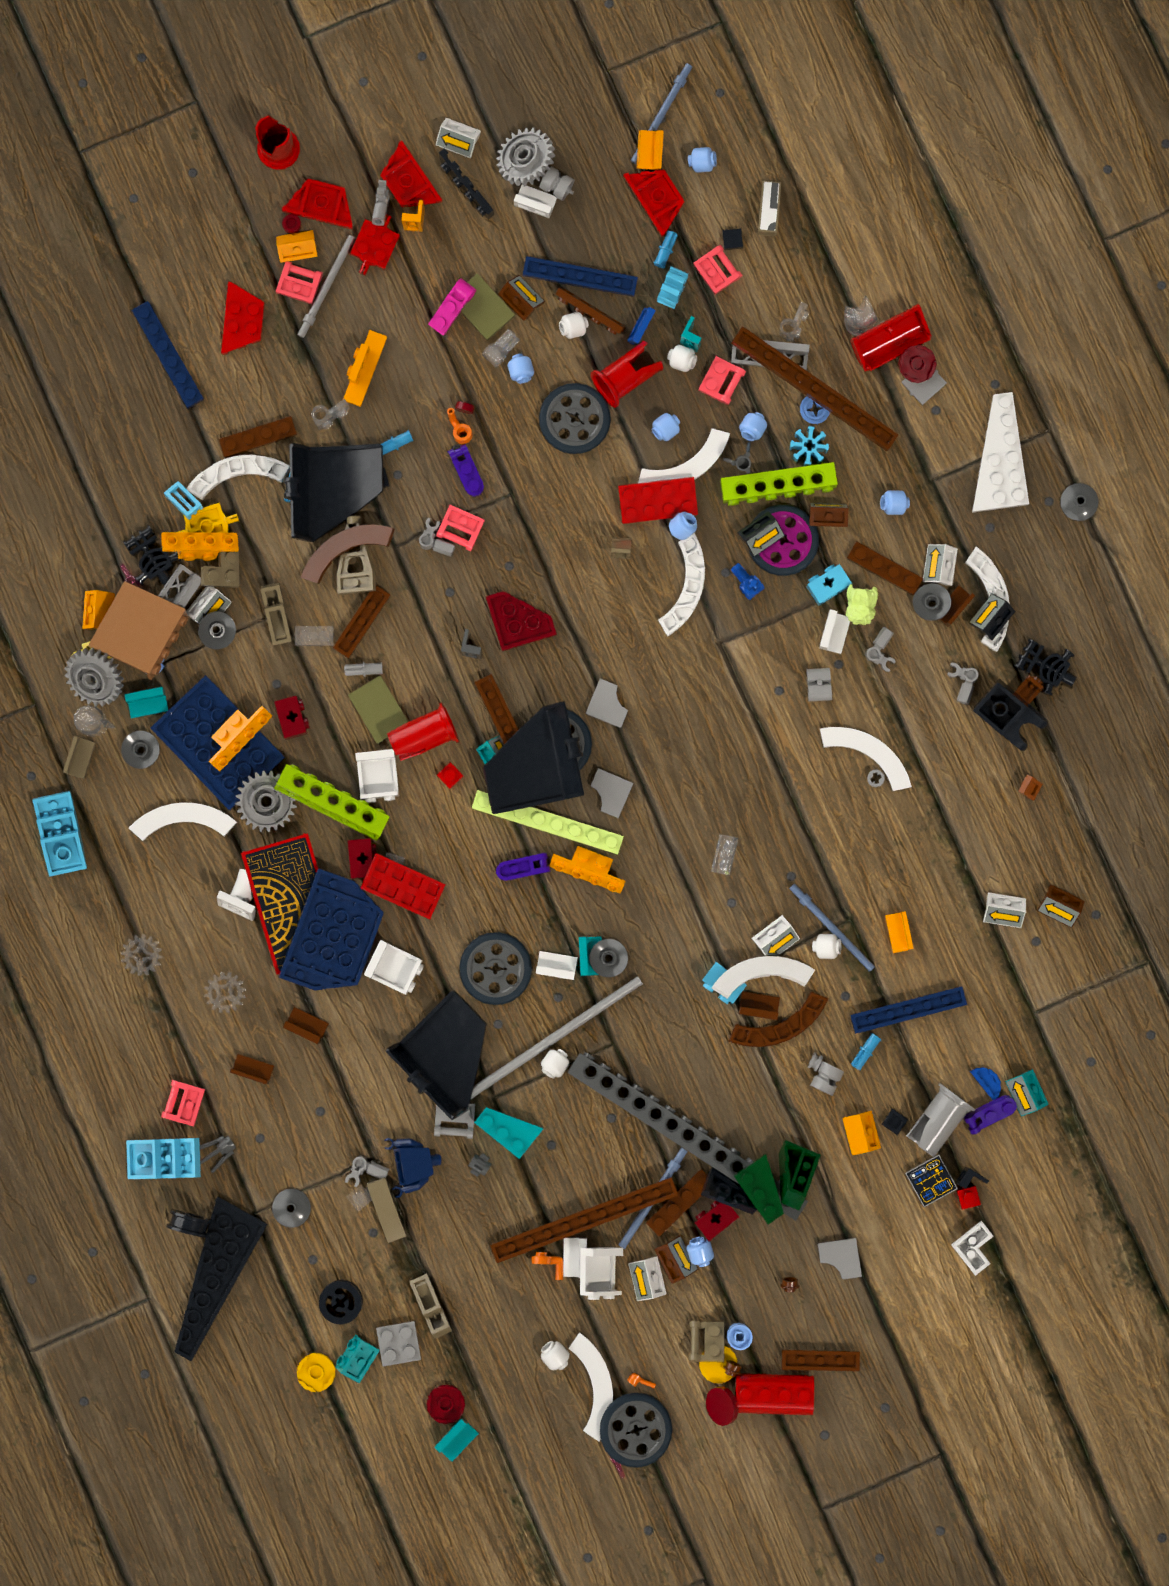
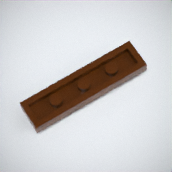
(584, 307)
(258, 437)
(884, 568)
(361, 622)
(496, 707)
(678, 1205)
(820, 1360)

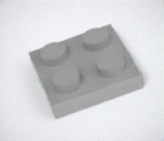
(398, 1343)

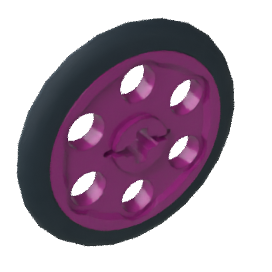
(807, 549)

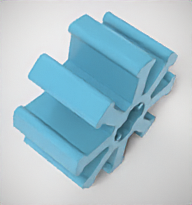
(672, 287)
(814, 443)

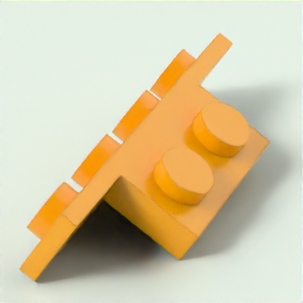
(363, 368)
(199, 545)
(235, 735)
(589, 867)

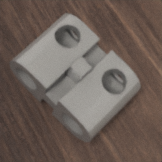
(819, 684)

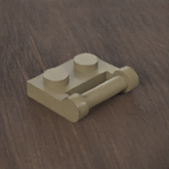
(713, 1341)

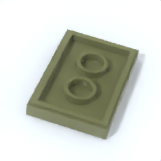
(486, 309)
(378, 708)

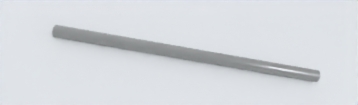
(556, 1036)

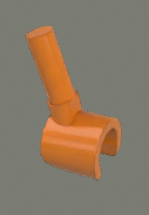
(634, 1379)

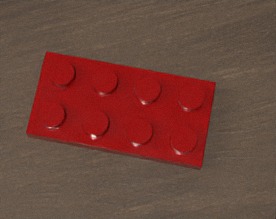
(657, 499)
(402, 886)

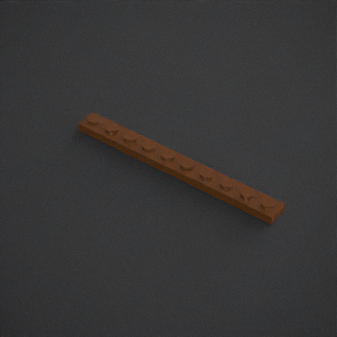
(814, 388)
(584, 1220)

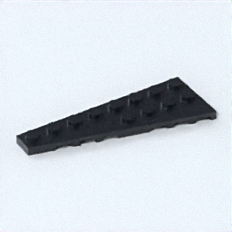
(223, 1257)

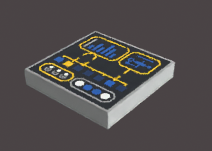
(931, 1180)

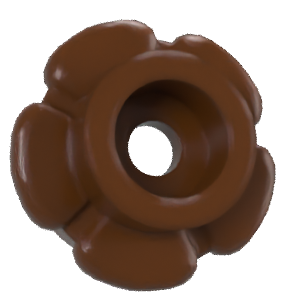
(789, 1284)
(732, 1368)

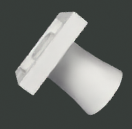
(239, 898)

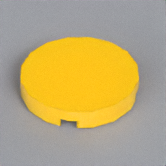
(714, 1371)
(316, 1372)

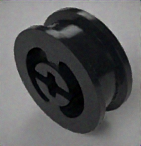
(189, 1223)
(350, 1313)

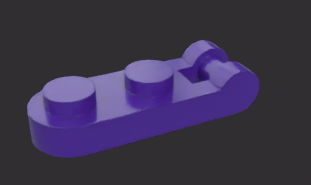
(467, 471)
(522, 867)
(990, 1113)

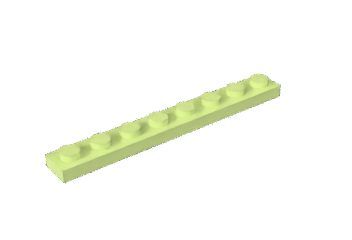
(555, 825)

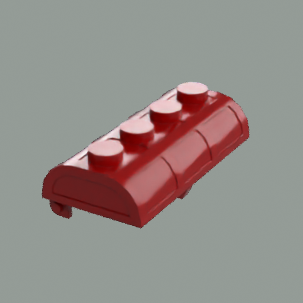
(891, 338)
(775, 1394)

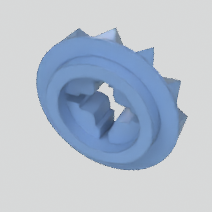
(808, 416)

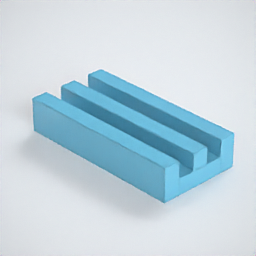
(192, 510)

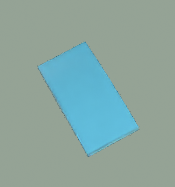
(59, 833)
(163, 1158)

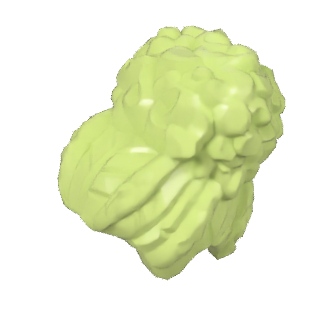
(861, 605)

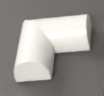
(968, 1247)

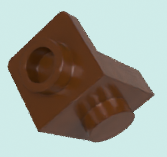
(1030, 688)

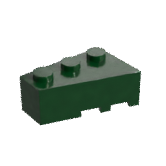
(796, 1173)
(760, 1188)

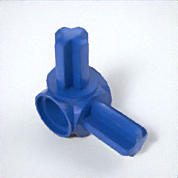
(749, 584)

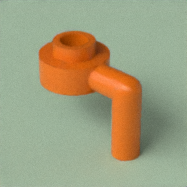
(459, 429)
(542, 1258)

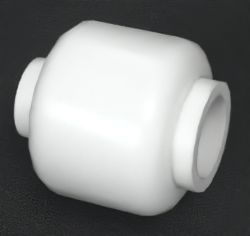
(573, 325)
(682, 358)
(827, 946)
(555, 1063)
(554, 1355)

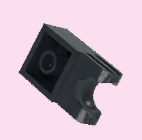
(1008, 721)

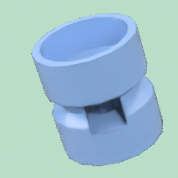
(739, 1336)

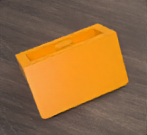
(649, 150)
(414, 222)
(296, 246)
(95, 608)
(899, 932)
(861, 1133)

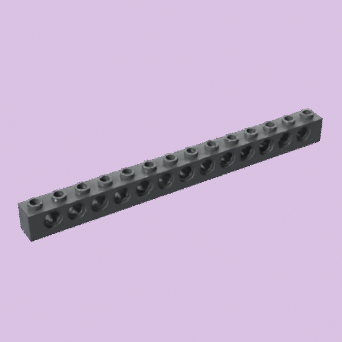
(578, 1071)

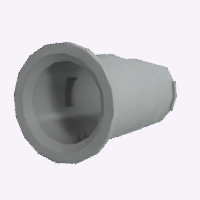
(939, 1120)

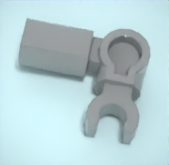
(381, 204)
(427, 540)
(875, 655)
(970, 676)
(360, 1164)

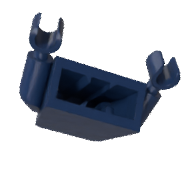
(413, 1164)

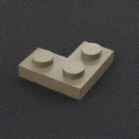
(225, 575)

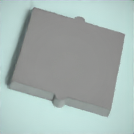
(925, 390)

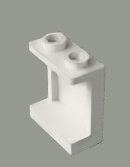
(377, 775)
(394, 968)
(598, 1272)

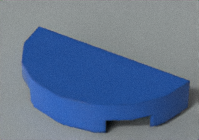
(988, 1081)

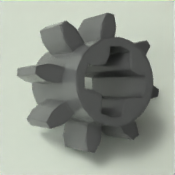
(479, 1165)

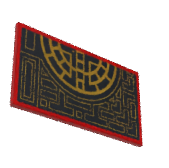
(280, 885)

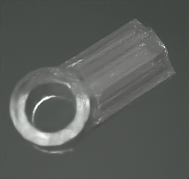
(498, 351)

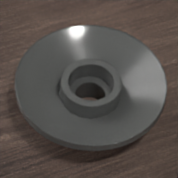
(1072, 508)
(930, 593)
(225, 633)
(133, 743)
(608, 947)
(301, 1208)

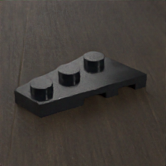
(726, 1191)

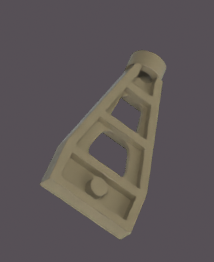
(355, 582)

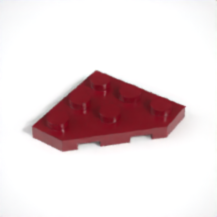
(518, 621)

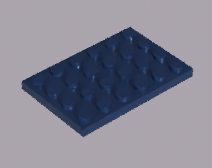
(188, 734)

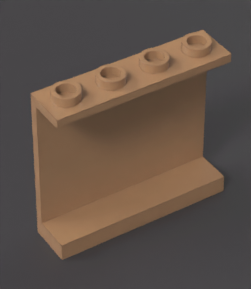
(139, 629)

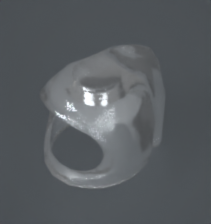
(860, 318)
(91, 721)

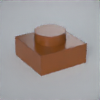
(1030, 787)

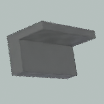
(469, 650)

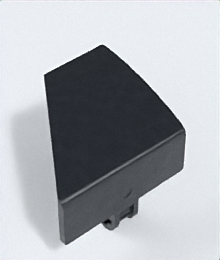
(330, 486)
(536, 763)
(444, 1054)

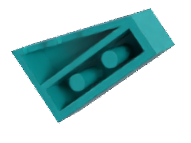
(508, 1131)

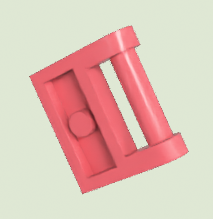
(712, 272)
(298, 288)
(715, 378)
(463, 522)
(189, 1104)

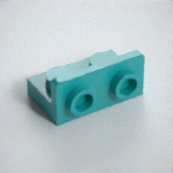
(356, 1359)

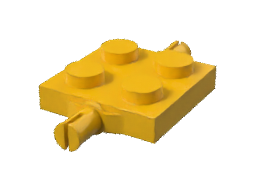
(209, 520)

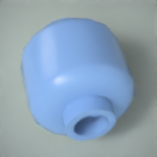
(702, 159)
(520, 368)
(753, 426)
(666, 427)
(894, 502)
(683, 525)
(700, 1251)

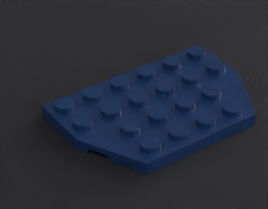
(332, 934)

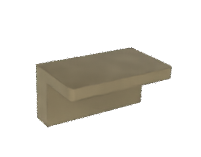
(79, 757)

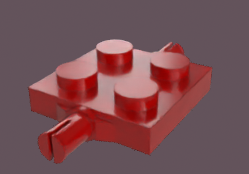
(374, 245)

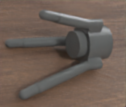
(742, 461)
(225, 1146)

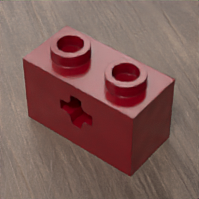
(284, 709)
(356, 849)
(712, 1229)

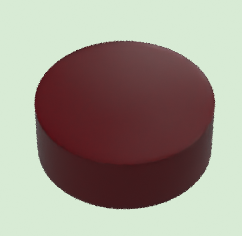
(291, 223)
(464, 407)

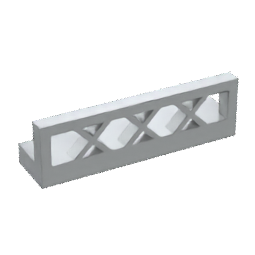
(783, 347)
(186, 591)

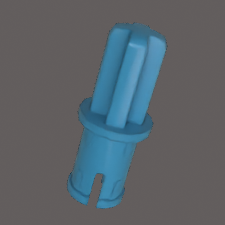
(665, 249)
(396, 442)
(865, 1051)

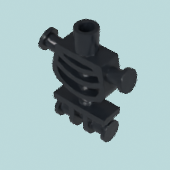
(159, 569)
(1063, 676)

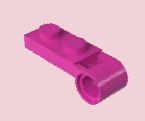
(452, 306)

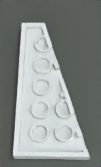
(1001, 468)

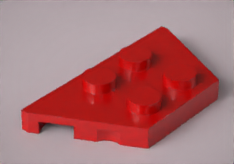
(407, 179)
(656, 196)
(321, 203)
(242, 319)

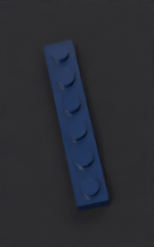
(580, 276)
(167, 354)
(908, 1010)

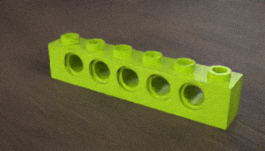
(805, 473)
(321, 804)

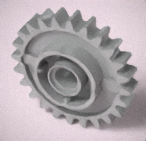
(525, 157)
(94, 677)
(251, 805)

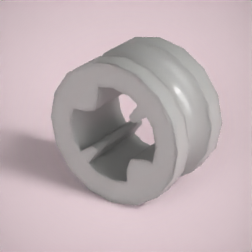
(870, 775)
(815, 1061)

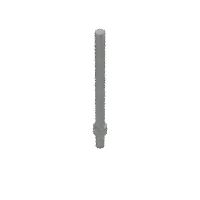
(309, 318)

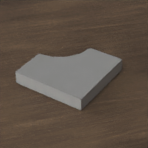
(605, 704)
(612, 792)
(842, 1255)

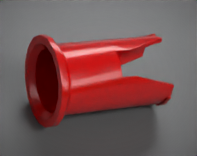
(284, 154)
(620, 376)
(423, 734)

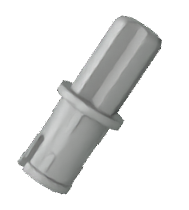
(363, 669)

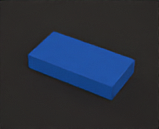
(641, 325)

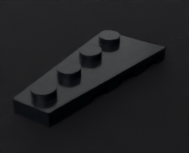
(464, 182)

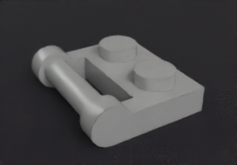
(467, 1117)

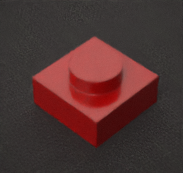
(450, 775)
(968, 1197)

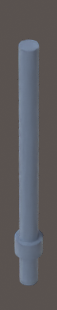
(679, 82)
(806, 901)
(673, 1166)

